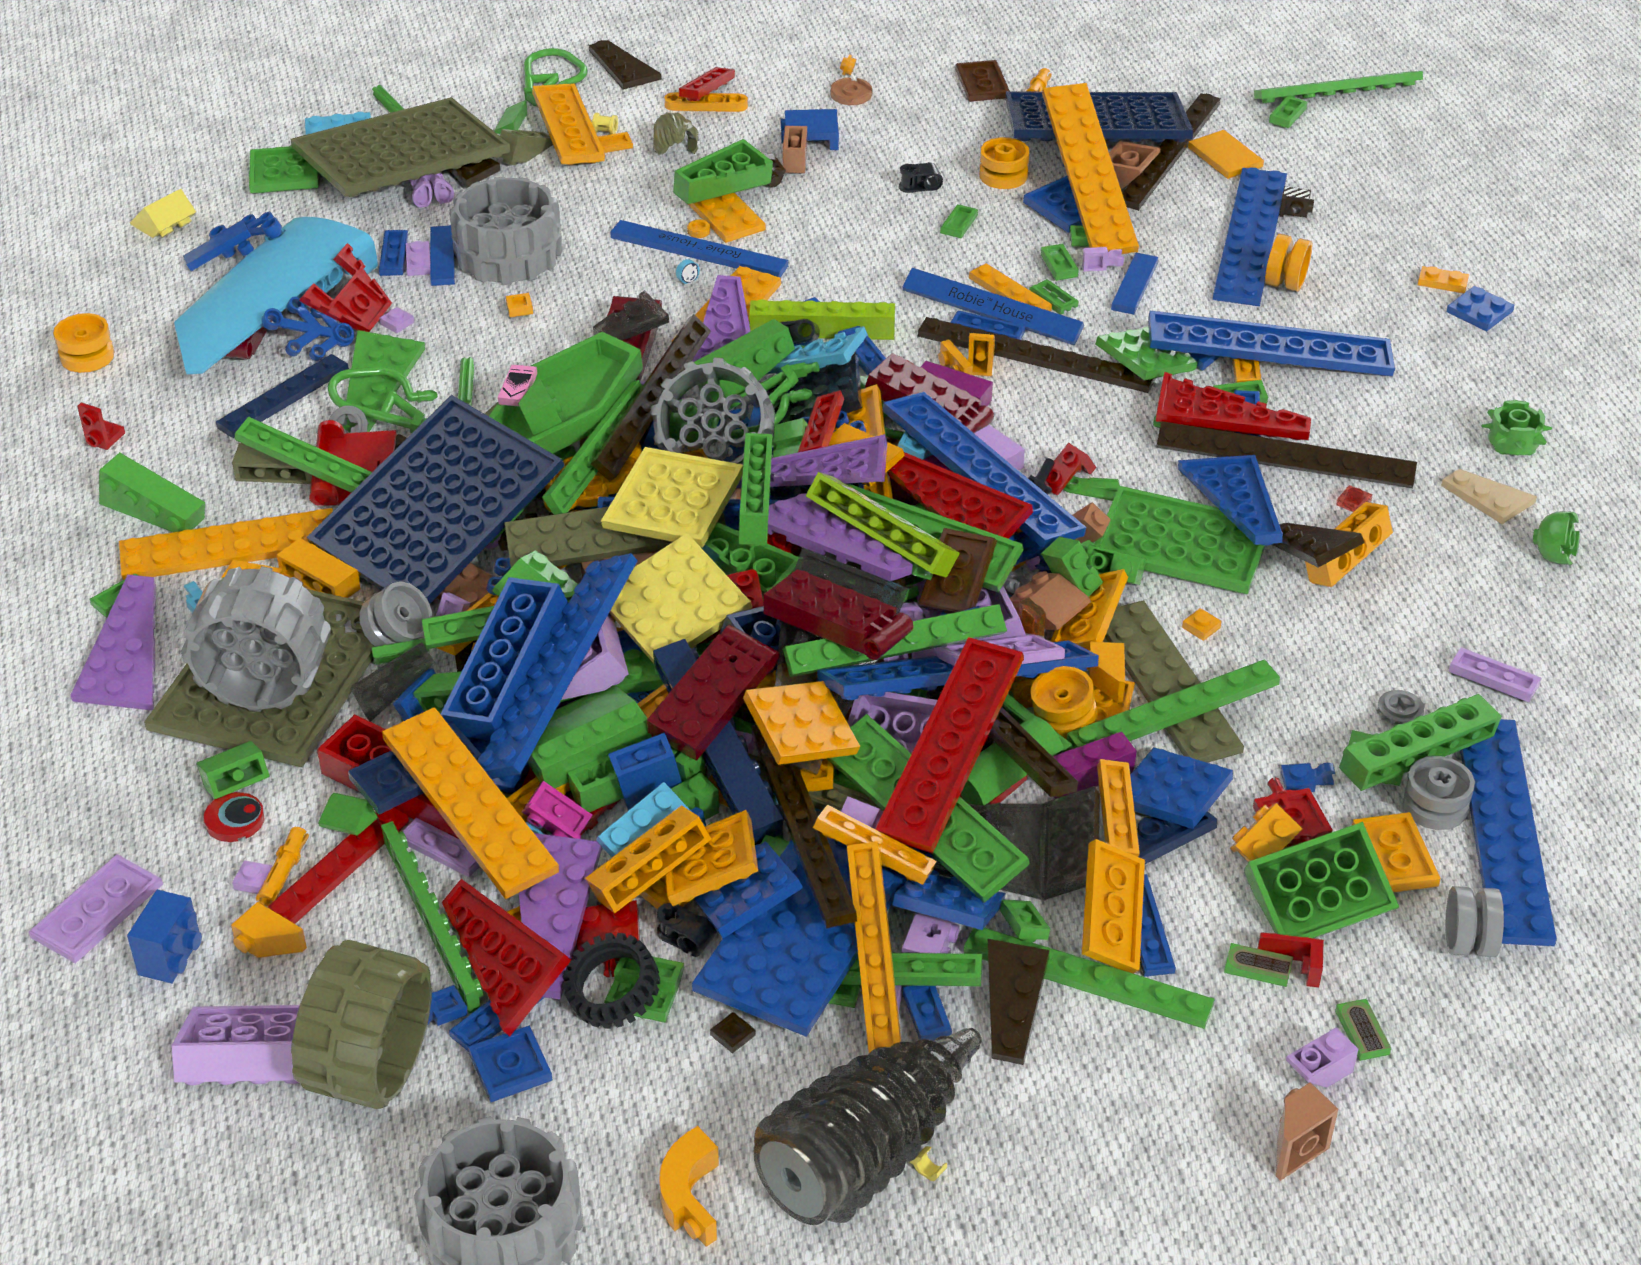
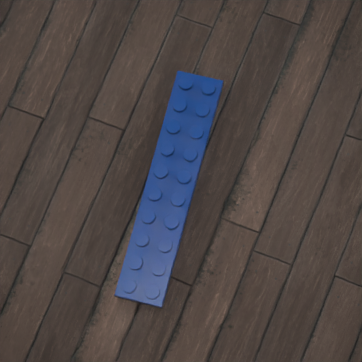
(1250, 237)
(1270, 343)
(976, 460)
(556, 667)
(929, 673)
(1508, 837)

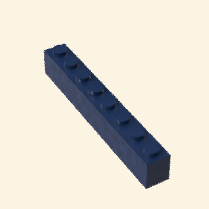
(727, 754)

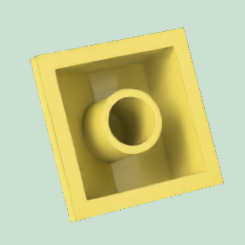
(164, 215)

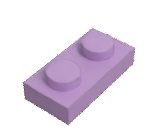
(418, 258)

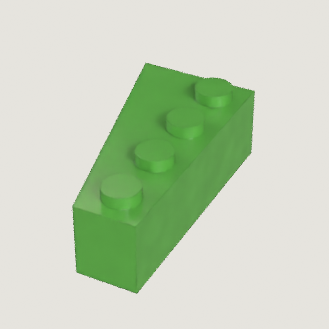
(723, 173)
(756, 350)
(148, 496)
(731, 557)

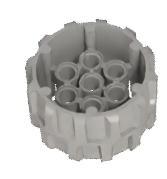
(506, 230)
(712, 372)
(256, 639)
(503, 1167)

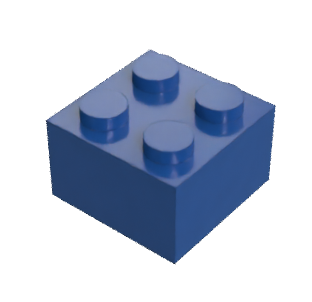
(164, 936)

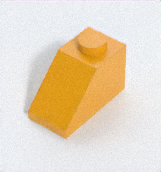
(981, 353)
(1110, 672)
(266, 933)

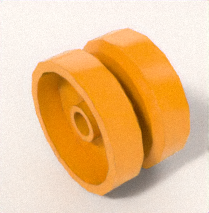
(1004, 163)
(1288, 262)
(84, 342)
(1064, 699)

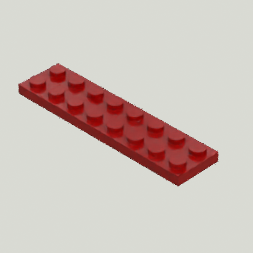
(950, 744)

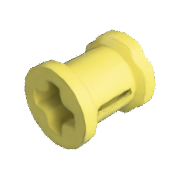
(605, 123)

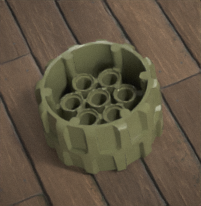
(361, 1024)

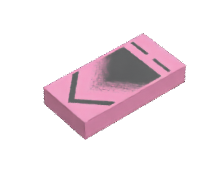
(516, 384)

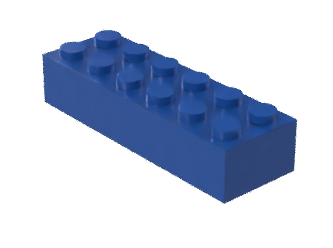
(503, 655)

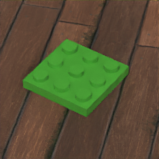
(280, 170)
(1134, 352)

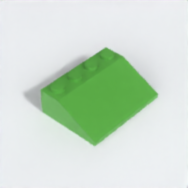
(586, 733)
(1321, 884)

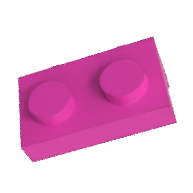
(556, 812)

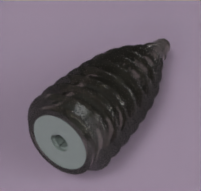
(858, 1126)

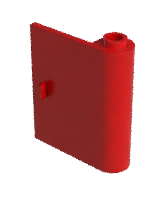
(359, 448)

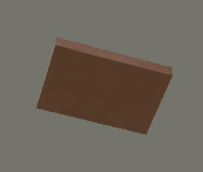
(982, 80)
(965, 580)

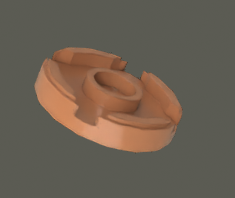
(851, 92)

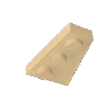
(1488, 496)

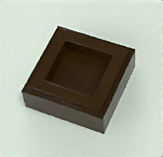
(732, 1032)

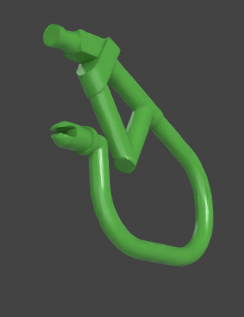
(552, 78)
(787, 378)
(391, 399)

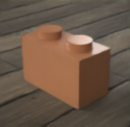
(795, 149)

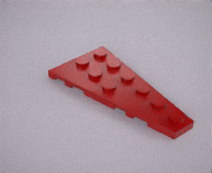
(1224, 410)
(960, 497)
(504, 953)

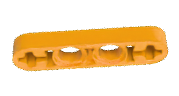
(726, 102)

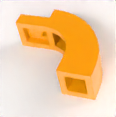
(682, 1167)

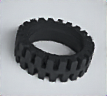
(630, 1003)

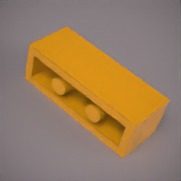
(318, 569)

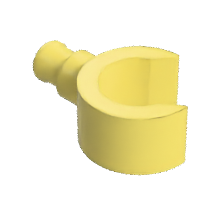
(927, 1168)

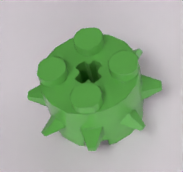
(1516, 428)

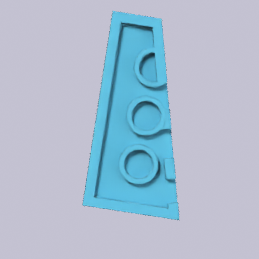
(834, 351)

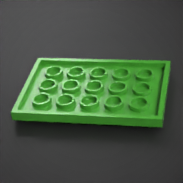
(1181, 539)

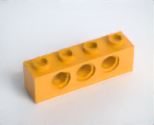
(1375, 526)
(648, 858)

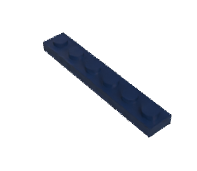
(283, 394)

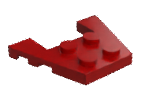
(359, 301)

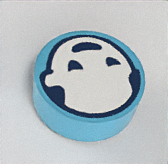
(687, 271)

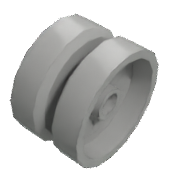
(394, 614)
(1438, 792)
(1474, 921)

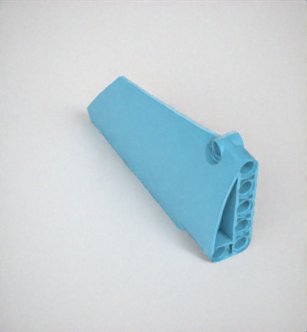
(267, 280)

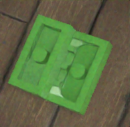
(628, 973)

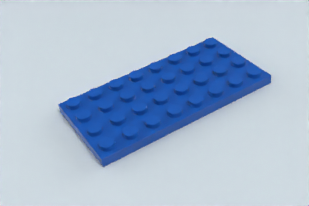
(786, 959)

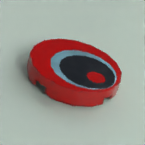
(234, 817)

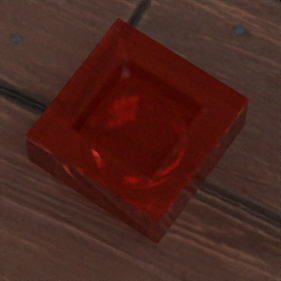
(1353, 498)

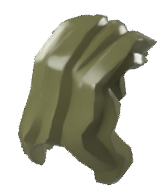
(671, 129)

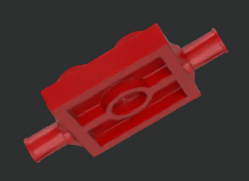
(1300, 807)
(601, 920)

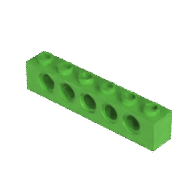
(755, 489)
(1433, 734)

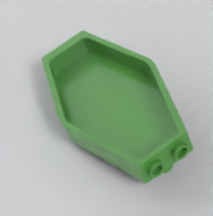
(586, 384)

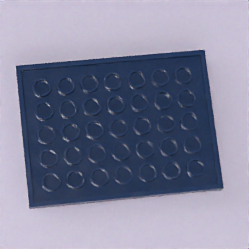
(1119, 113)
(436, 500)

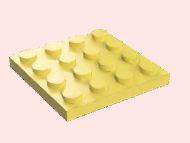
(673, 496)
(676, 598)

